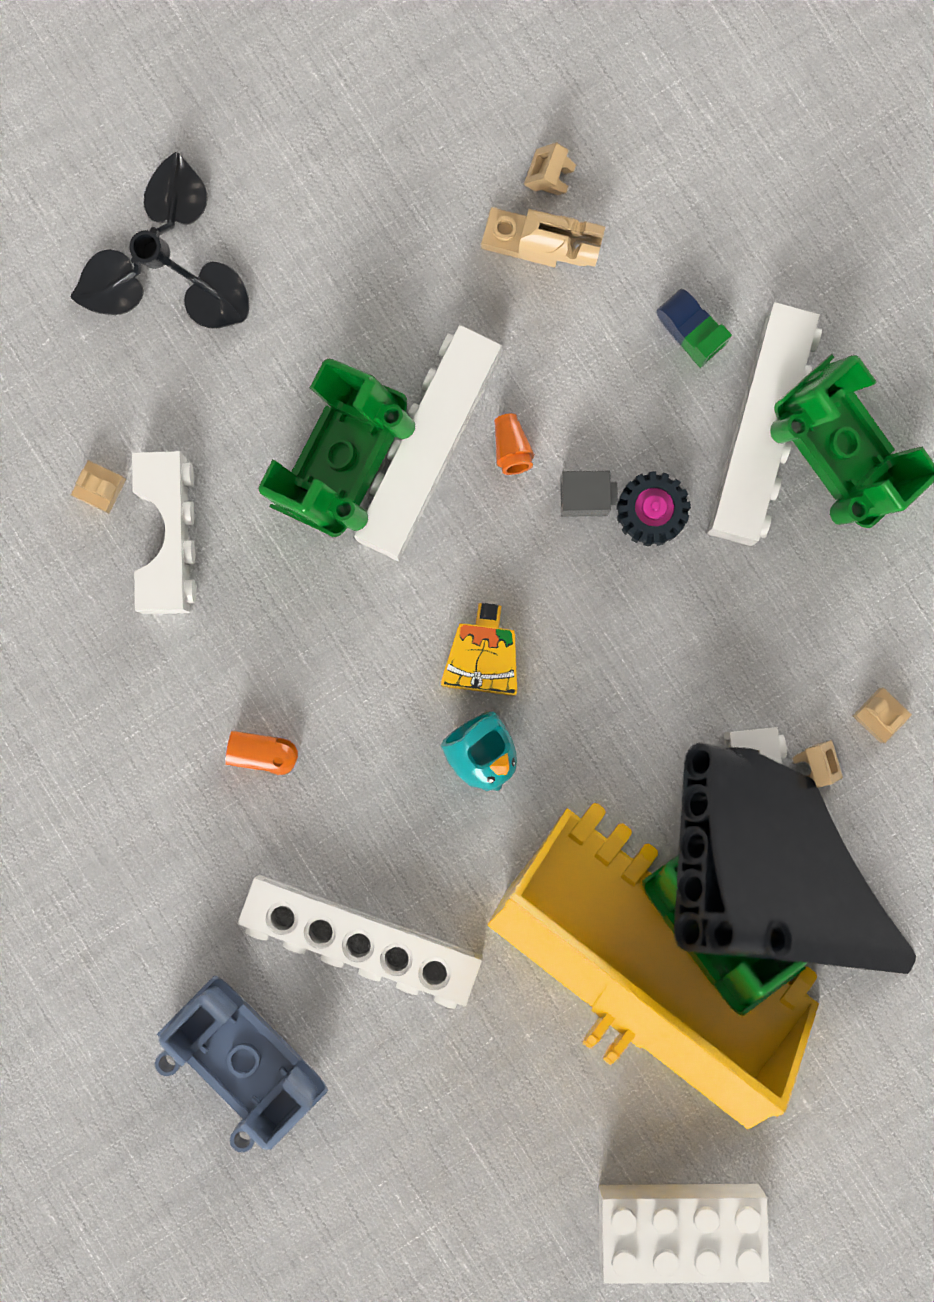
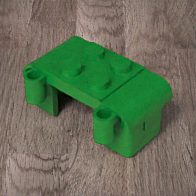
(848, 445)
(341, 451)
(738, 979)

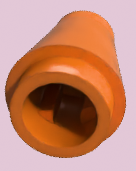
(512, 447)

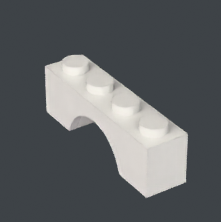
(165, 582)

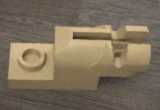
(542, 237)

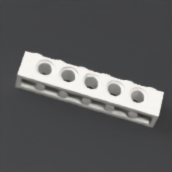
(260, 920)

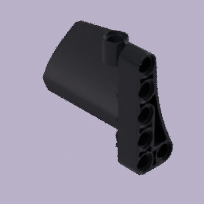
(770, 870)

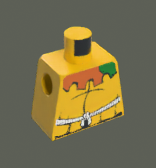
(483, 655)

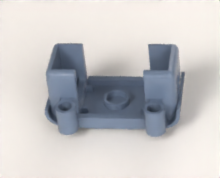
(242, 1063)

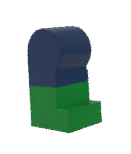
(693, 327)

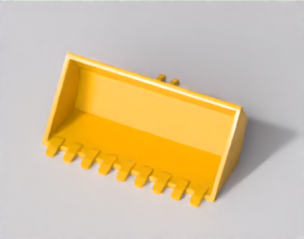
(595, 930)

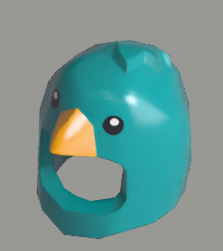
(481, 752)

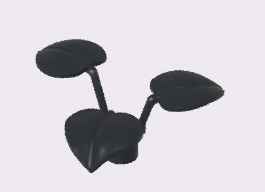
(110, 281)

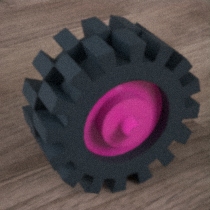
(653, 509)

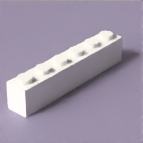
(754, 456)
(422, 458)

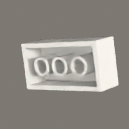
(683, 1233)

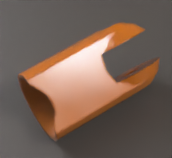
(261, 752)

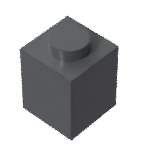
(587, 493)

